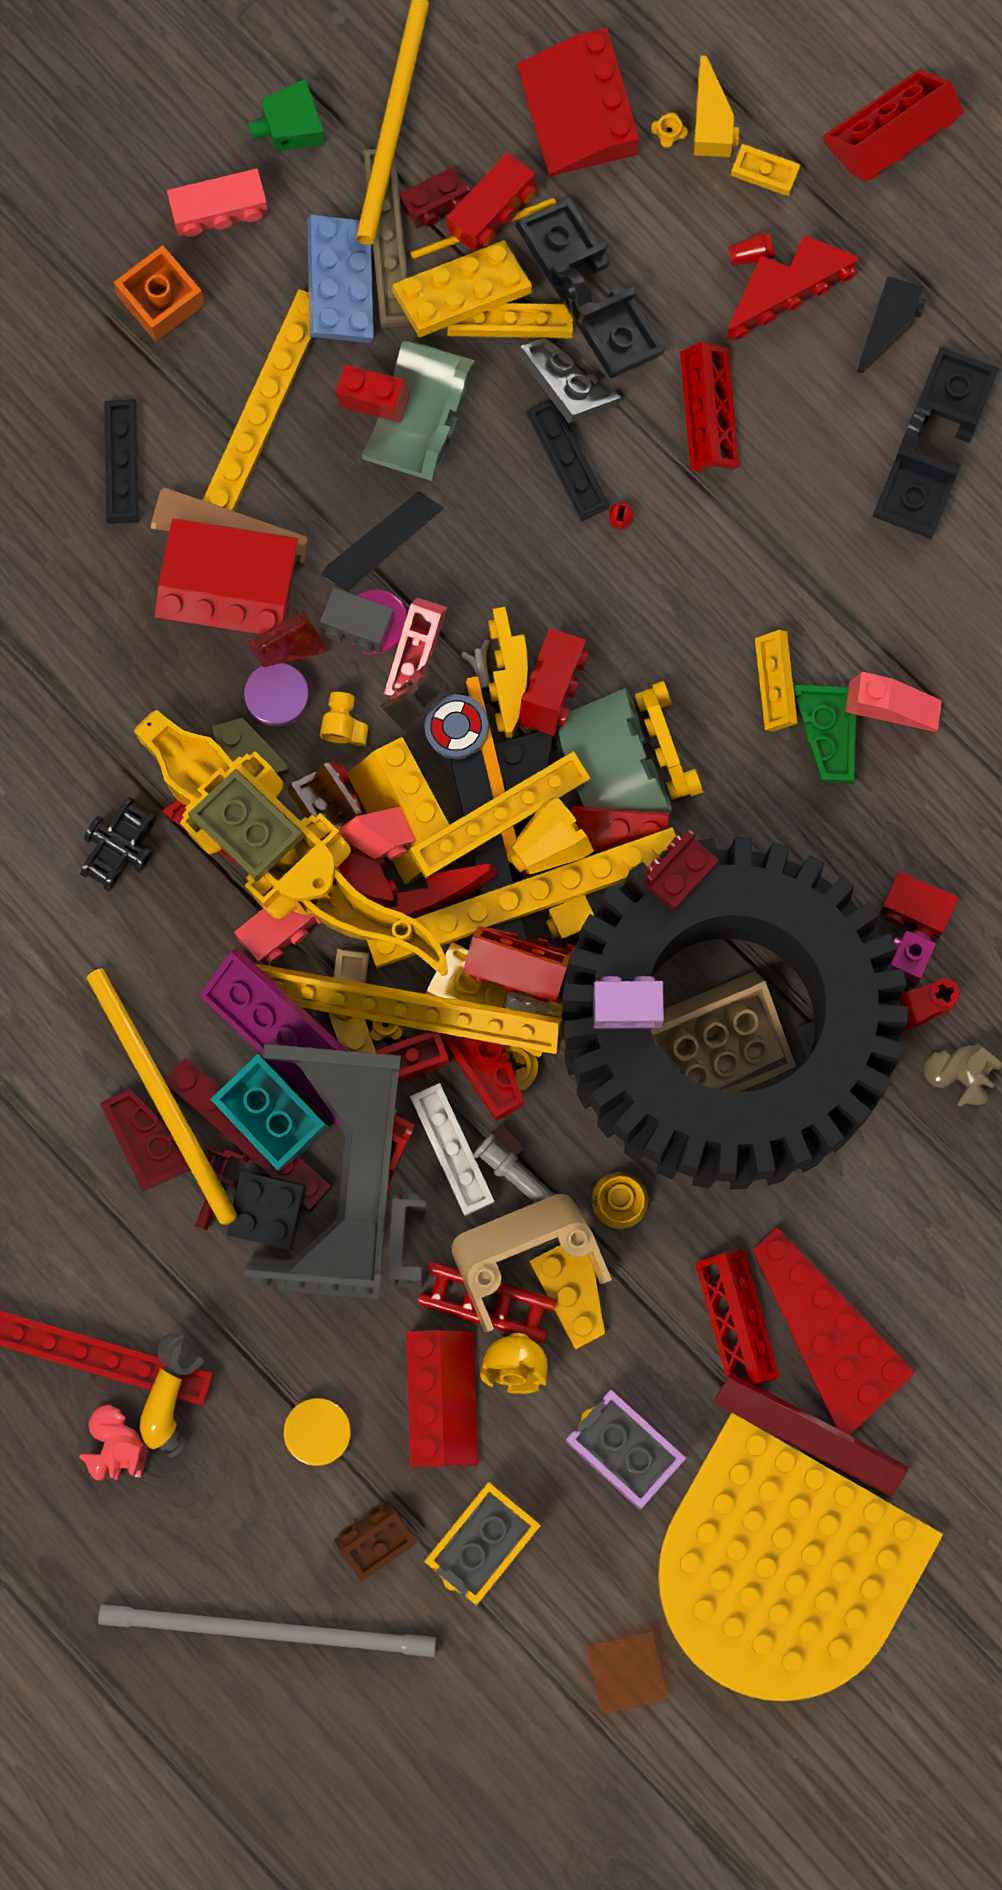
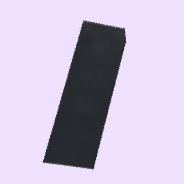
(381, 541)

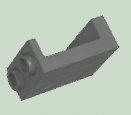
(398, 1273)

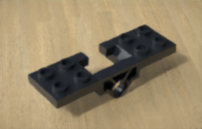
(612, 326)
(919, 484)

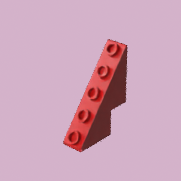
(783, 288)
(362, 870)

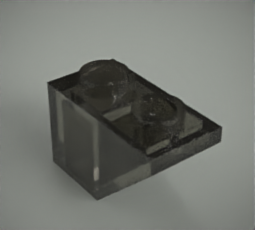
(416, 697)

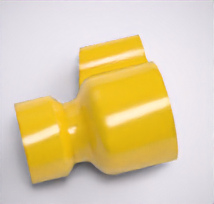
(337, 723)

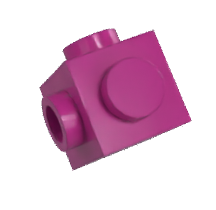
(912, 954)

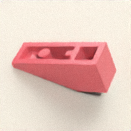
(416, 642)
(892, 702)

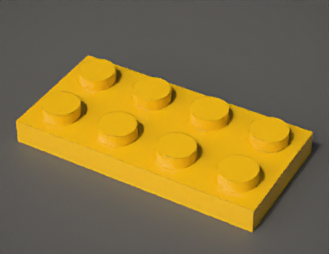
(461, 288)
(462, 987)

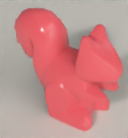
(121, 1446)

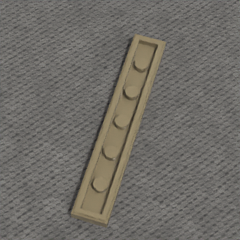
(388, 249)

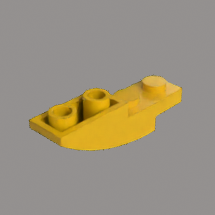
(511, 682)

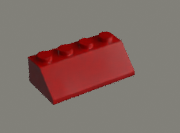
(894, 124)
(441, 1399)

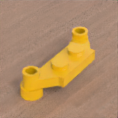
(652, 701)

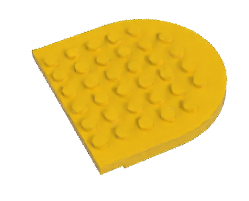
(784, 1569)

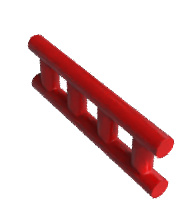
(499, 1318)

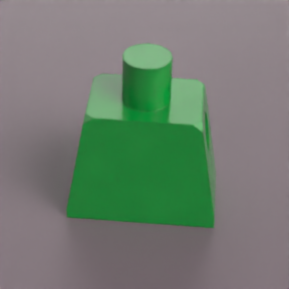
(289, 119)

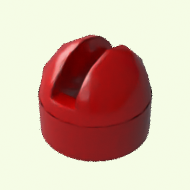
(628, 516)

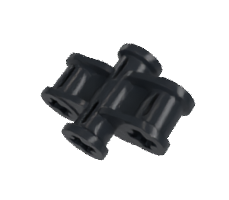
(112, 850)

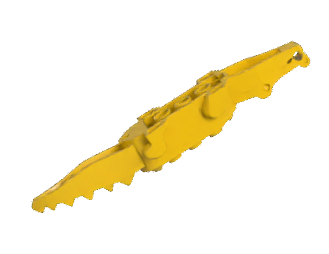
(309, 873)

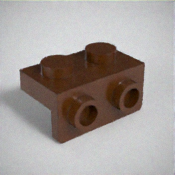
(325, 794)

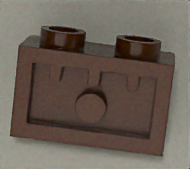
(374, 1540)

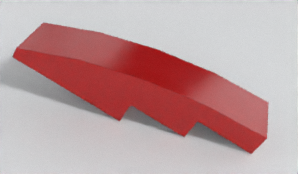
(444, 890)

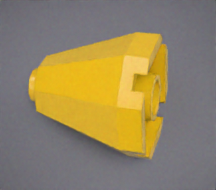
(549, 840)

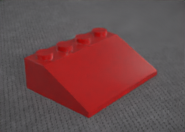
(579, 103)
(226, 577)

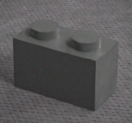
(356, 621)

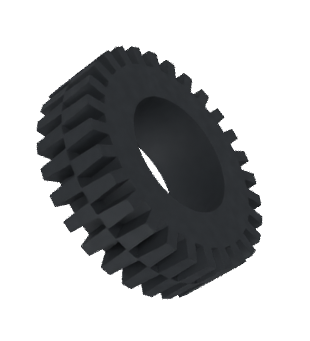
(757, 1131)

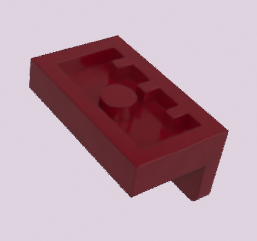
(434, 197)
(679, 870)

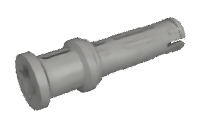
(505, 1165)

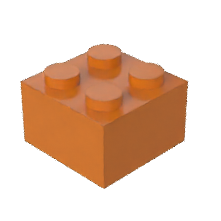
(159, 293)

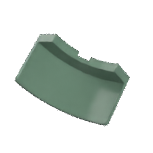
(436, 387)
(610, 748)

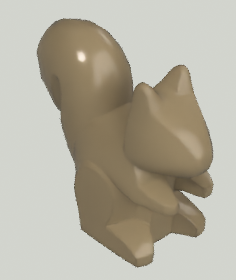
(968, 1065)

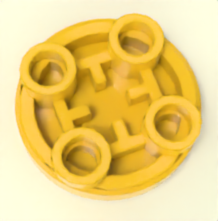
(317, 1432)

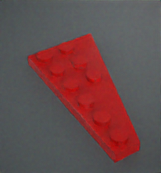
(839, 1348)

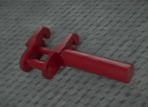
(206, 1212)

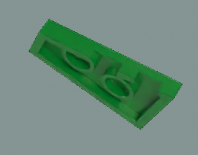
(828, 730)

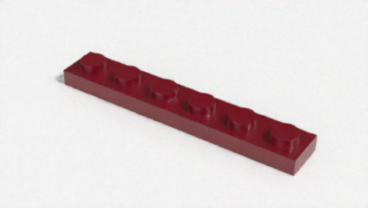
(197, 1091)

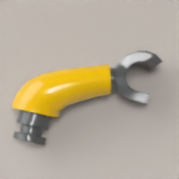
(157, 1420)

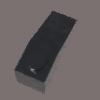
(893, 317)

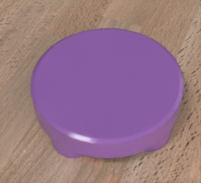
(276, 695)

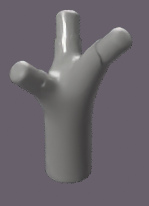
(479, 664)

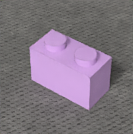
(628, 1003)

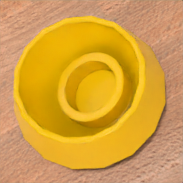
(617, 1190)

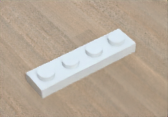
(452, 1149)

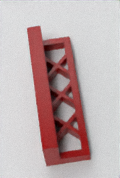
(703, 406)
(742, 1317)

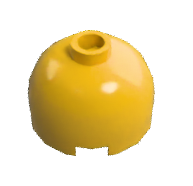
(515, 1363)

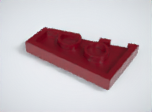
(144, 1140)

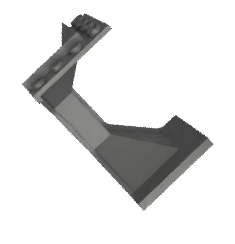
(348, 1253)

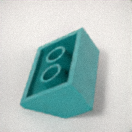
(270, 1112)

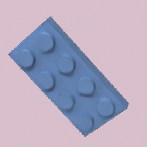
(339, 280)

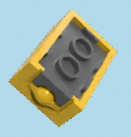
(482, 1544)

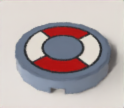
(457, 727)

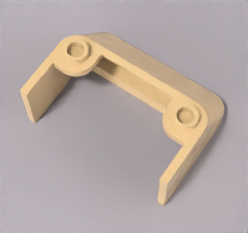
(483, 1246)

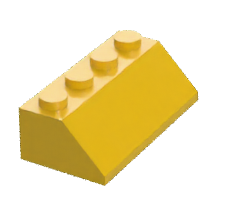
(393, 779)

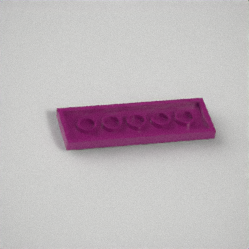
(267, 1016)

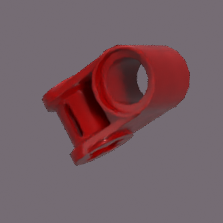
(923, 1002)

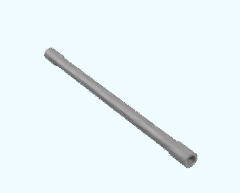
(406, 1644)

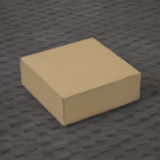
(351, 965)

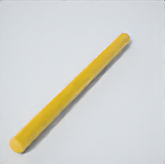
(392, 122)
(162, 1097)

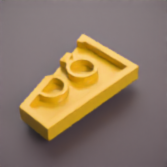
(575, 1288)

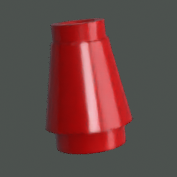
(751, 249)

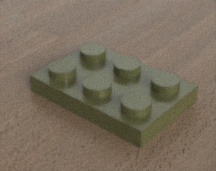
(246, 825)

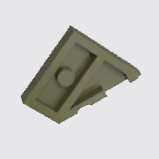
(239, 739)

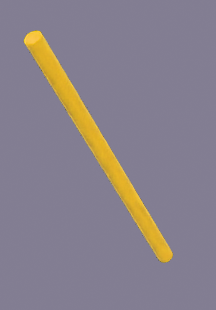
(452, 240)

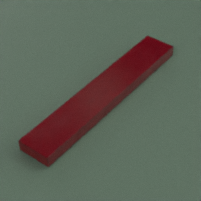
(811, 1434)

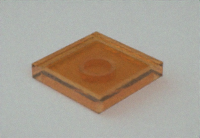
(626, 1672)

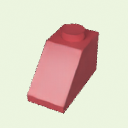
(379, 833)

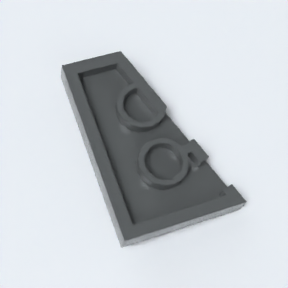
(568, 387)

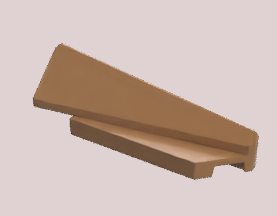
(181, 506)

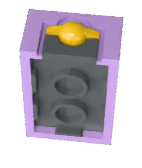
(624, 1449)

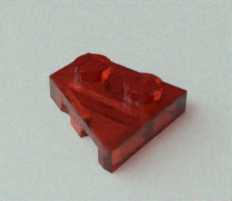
(288, 642)

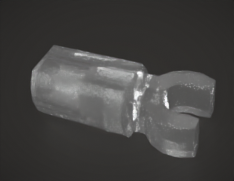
(531, 1005)

